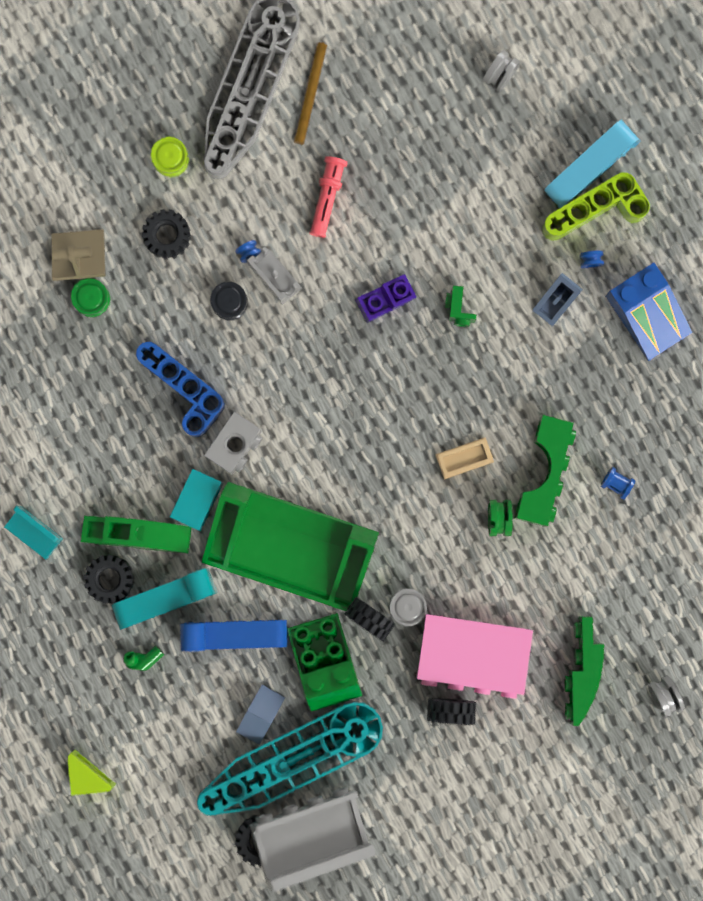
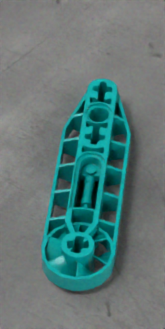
(278, 769)

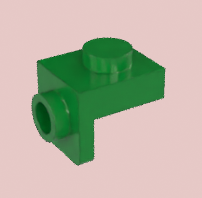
(454, 303)

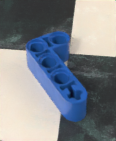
(178, 383)
(233, 635)

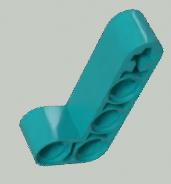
(164, 598)

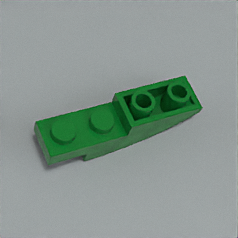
(136, 534)
(583, 683)

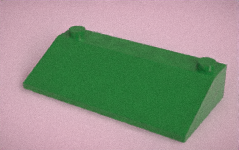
(289, 546)

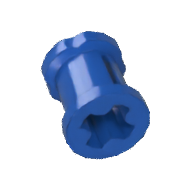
(618, 483)

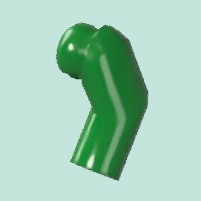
(141, 661)

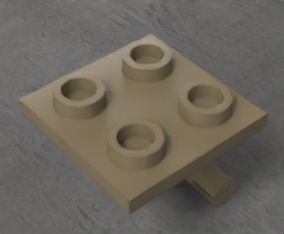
(78, 255)

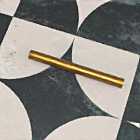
(310, 93)

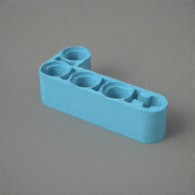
(592, 164)

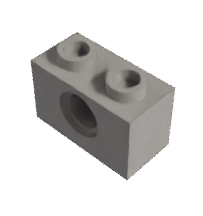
(234, 428)

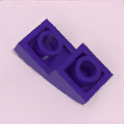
(385, 298)

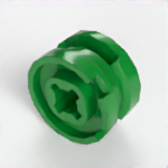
(90, 297)
(496, 518)

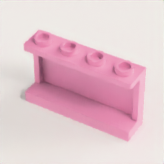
(474, 655)

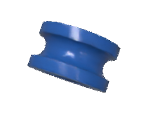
(247, 250)
(592, 259)

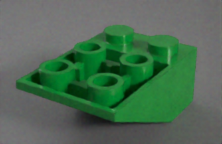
(324, 662)

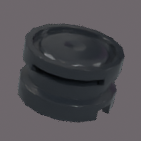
(229, 301)

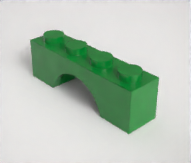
(553, 438)

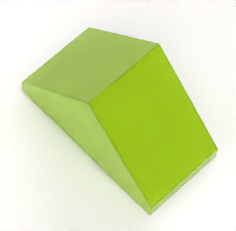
(86, 777)

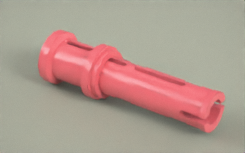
(327, 183)

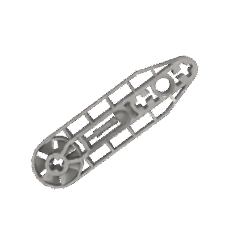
(243, 99)

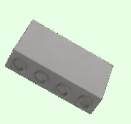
(311, 839)

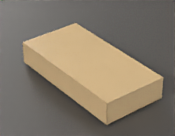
(464, 458)

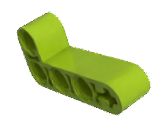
(592, 210)

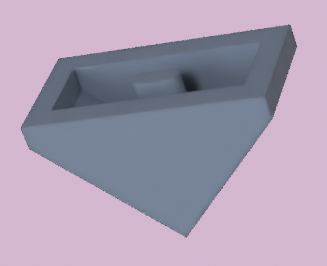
(557, 299)
(260, 714)

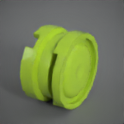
(170, 157)

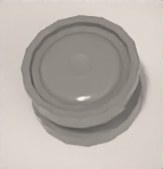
(501, 71)
(408, 607)
(666, 696)

